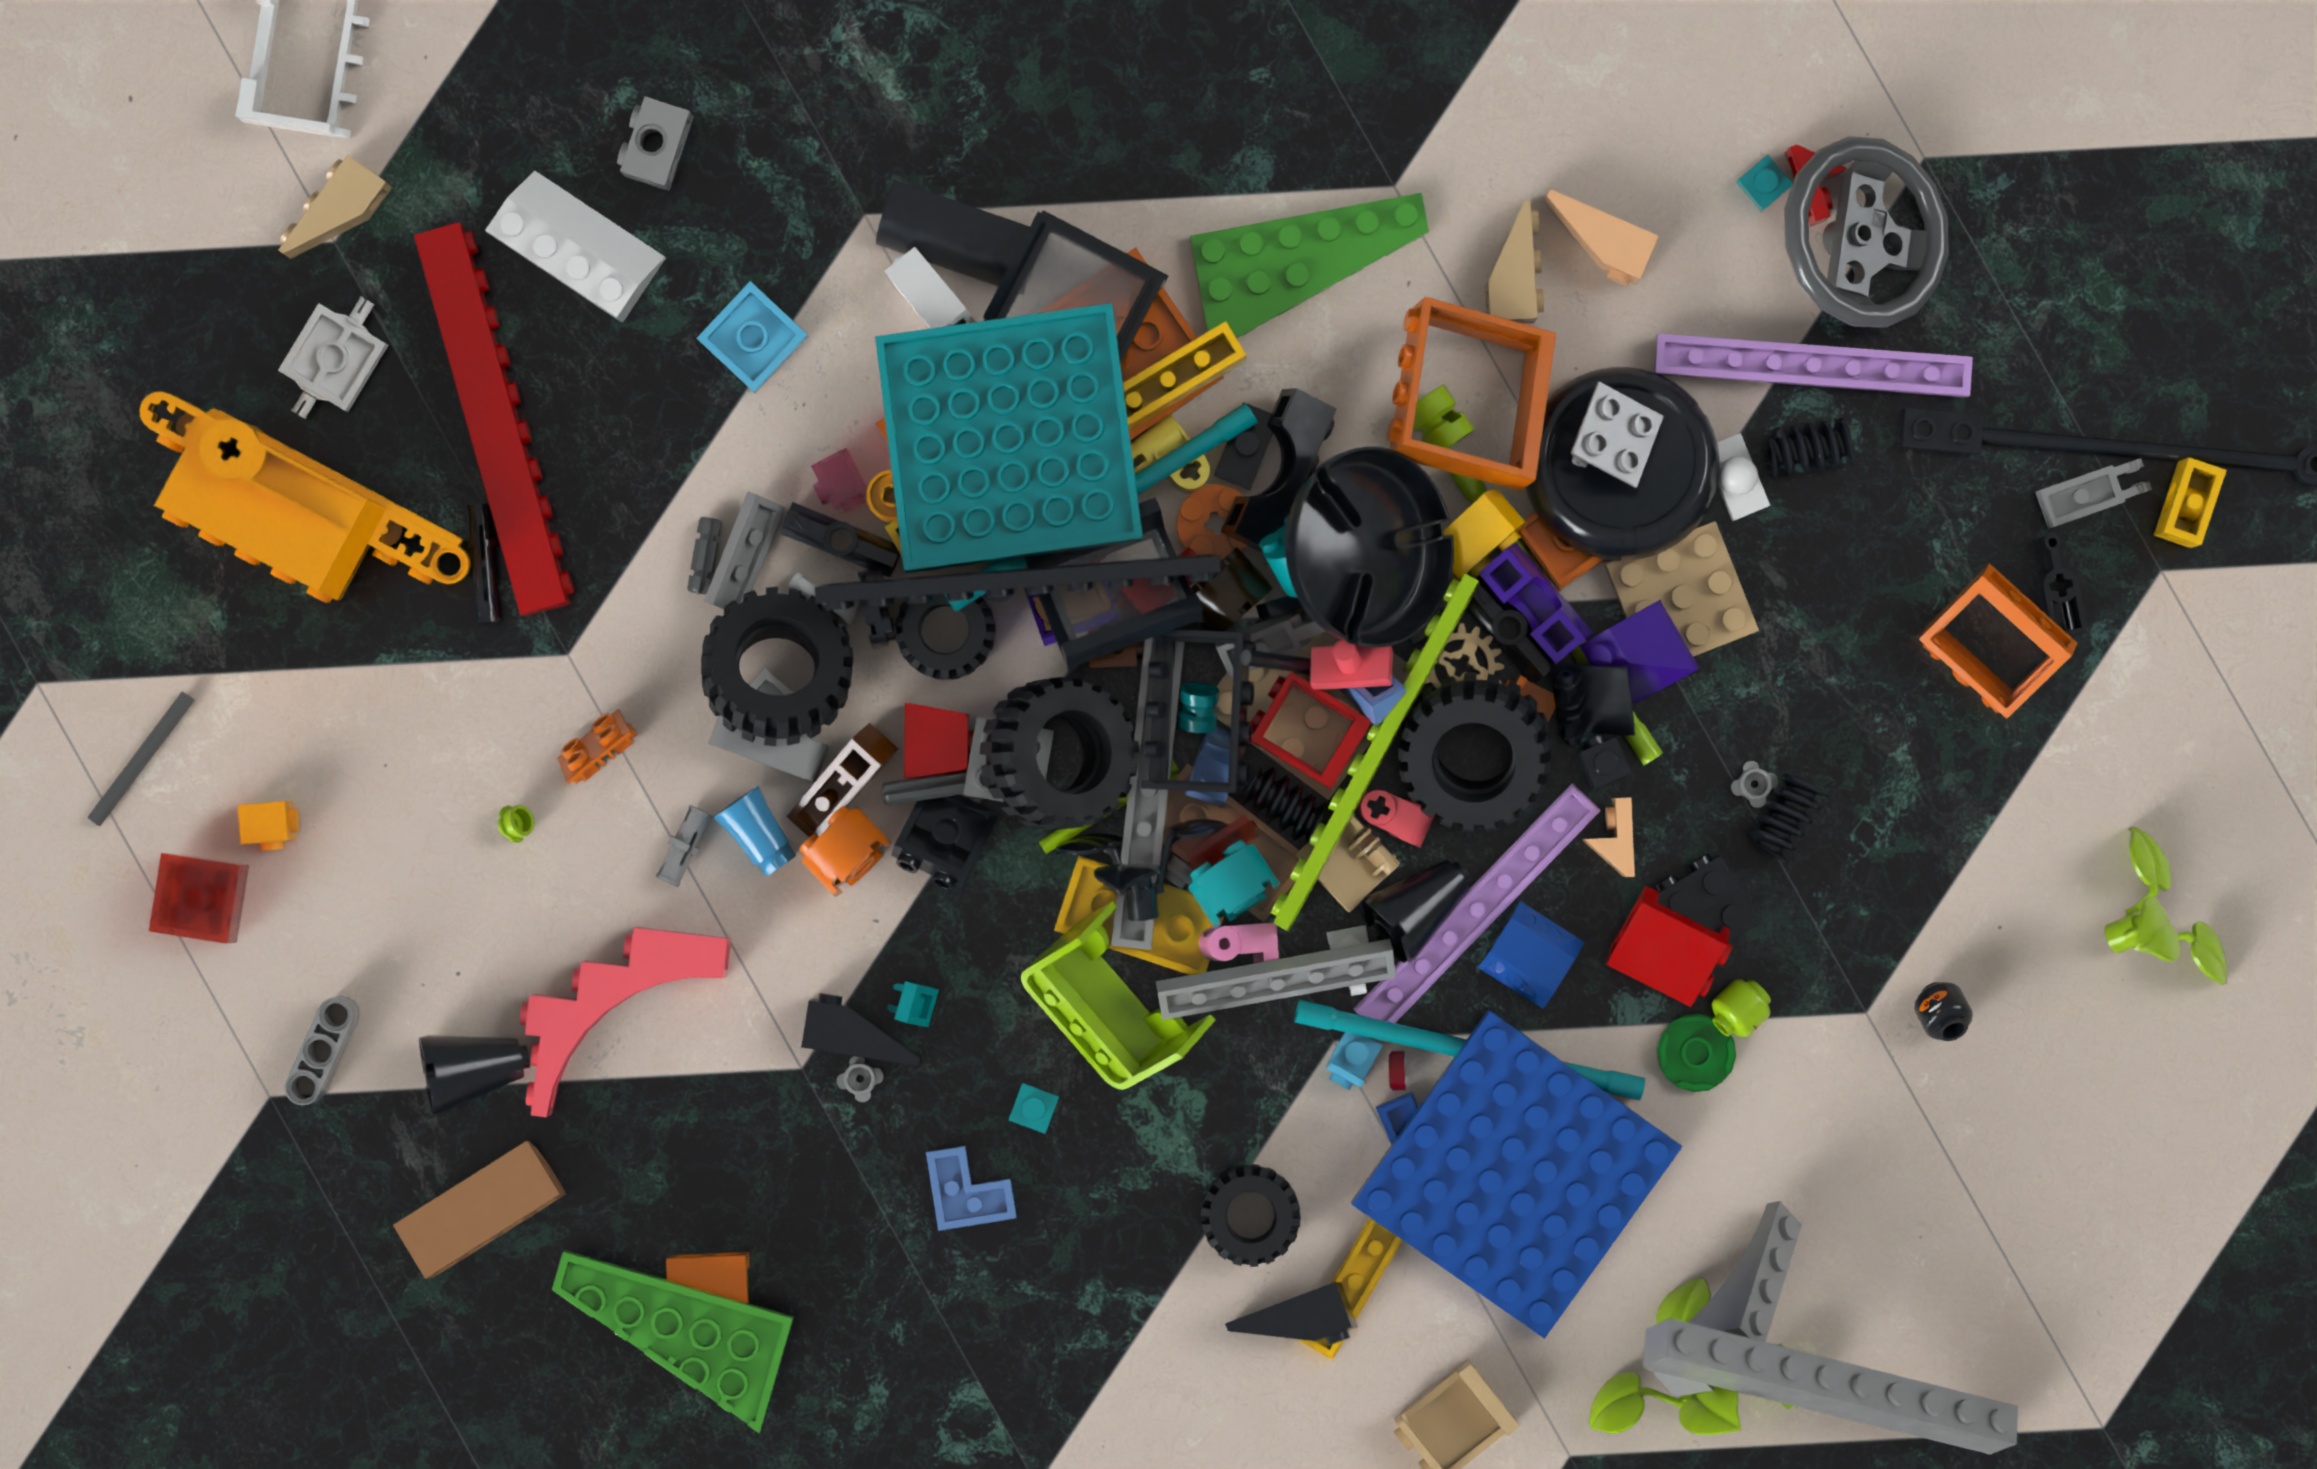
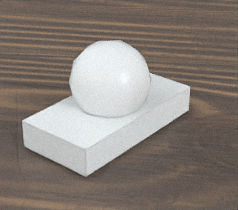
(1739, 479)

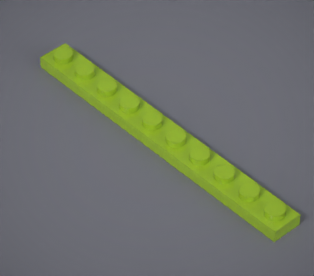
(1365, 767)

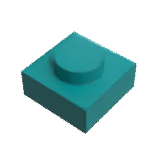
(1764, 183)
(1033, 1108)

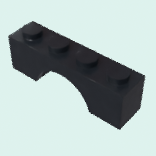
(1300, 428)

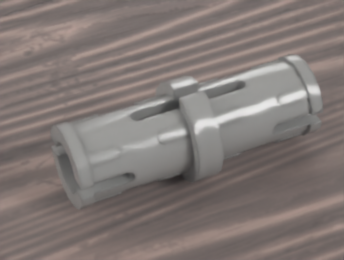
(684, 846)

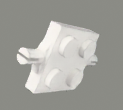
(333, 357)

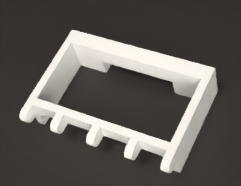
(253, 88)

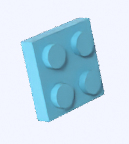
(752, 337)

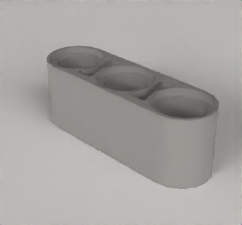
(797, 759)
(308, 1064)

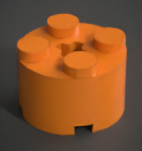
(844, 850)

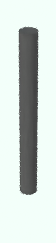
(141, 758)

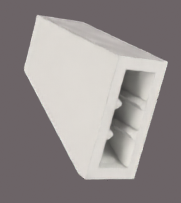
(926, 291)

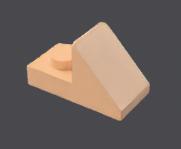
(1617, 850)

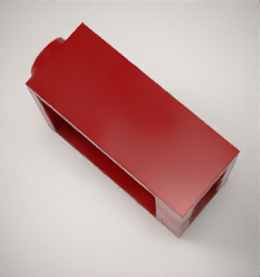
(1345, 748)

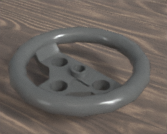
(1859, 233)

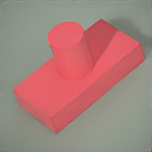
(1350, 666)

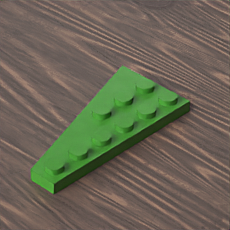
(1277, 264)
(697, 1335)

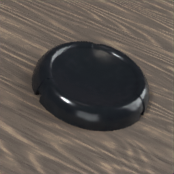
(1602, 512)
(1369, 547)

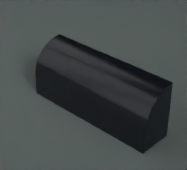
(949, 233)

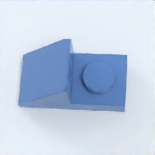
(1212, 765)

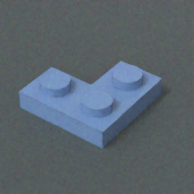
(958, 1200)

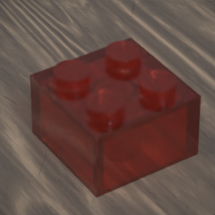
(198, 898)

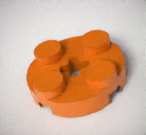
(1196, 512)

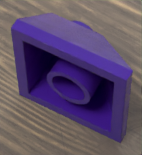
(1648, 647)

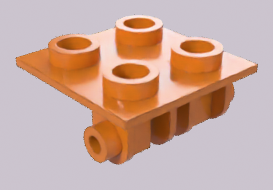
(580, 755)

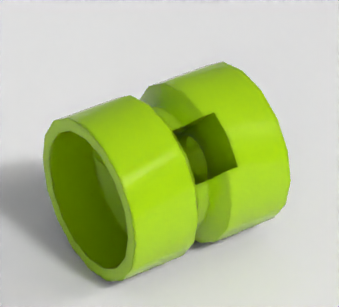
(1439, 420)

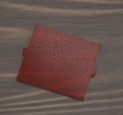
(1213, 848)

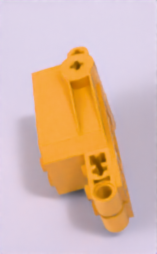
(285, 504)

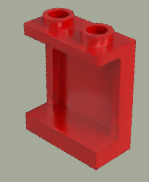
(1668, 950)

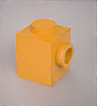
(268, 824)

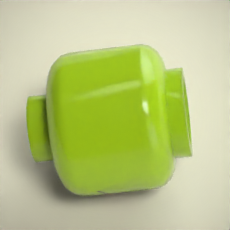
(1741, 1008)

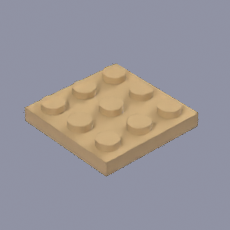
(1694, 586)

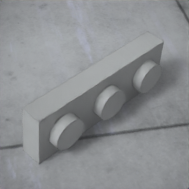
(744, 550)

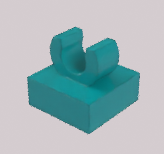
(915, 1003)

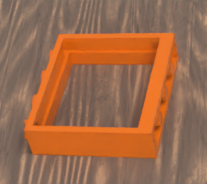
(1532, 400)

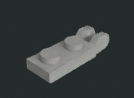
(2088, 494)

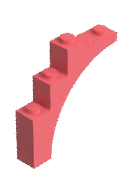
(563, 1022)

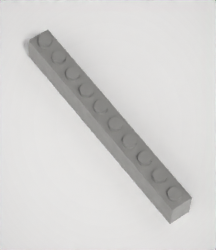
(1829, 1386)

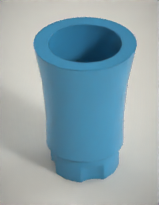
(756, 831)

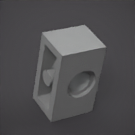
(659, 166)

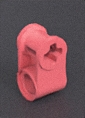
(1402, 817)

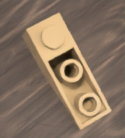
(343, 203)
(1512, 283)

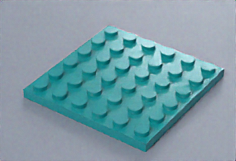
(1008, 438)

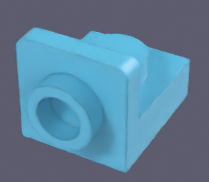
(1352, 1059)

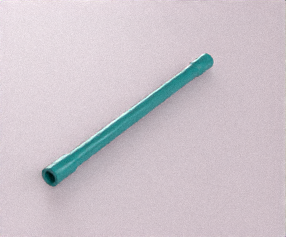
(1221, 431)
(1330, 1018)

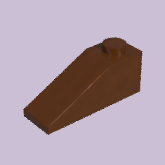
(843, 780)

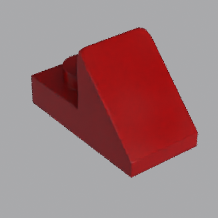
(1819, 210)

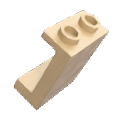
(1454, 1420)

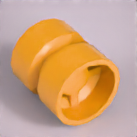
(881, 497)

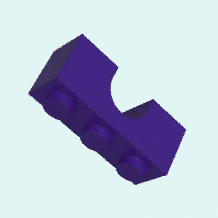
(1523, 585)

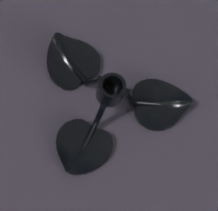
(1135, 879)

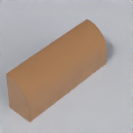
(479, 1209)

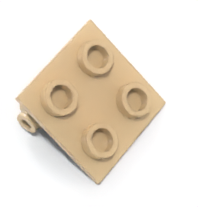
(1355, 864)

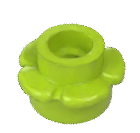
(515, 822)

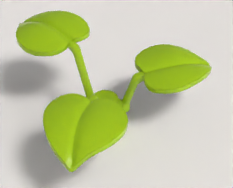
(2152, 929)
(1621, 1398)

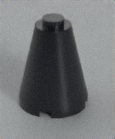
(1416, 907)
(468, 1067)

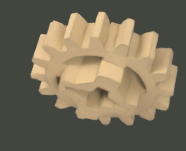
(1467, 650)

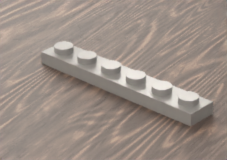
(1276, 979)

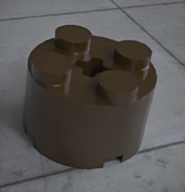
(1230, 592)

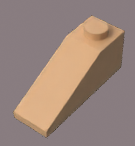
(1609, 241)

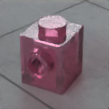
(839, 481)

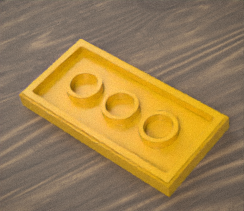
(1175, 930)

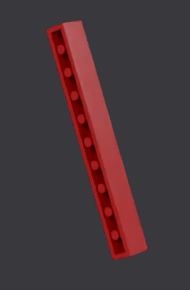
(493, 419)

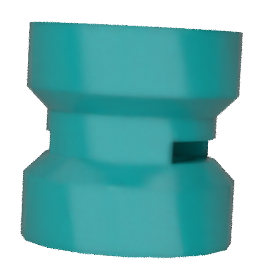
(1198, 707)

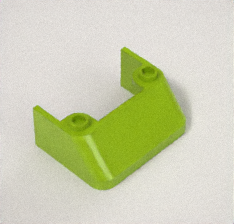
(1101, 1011)

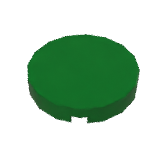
(1695, 1053)

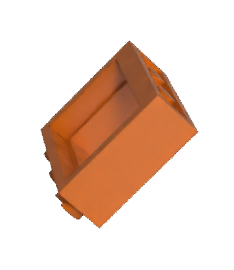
(2023, 615)

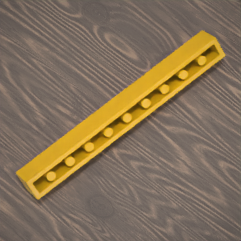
(1169, 381)

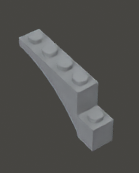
(1751, 1291)

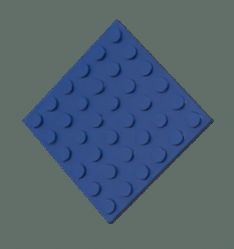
(1516, 1174)

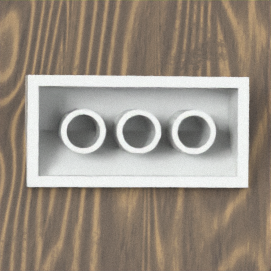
(576, 245)

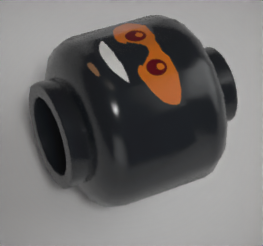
(1943, 1011)

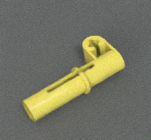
(1161, 440)

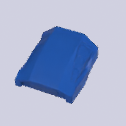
(1532, 955)

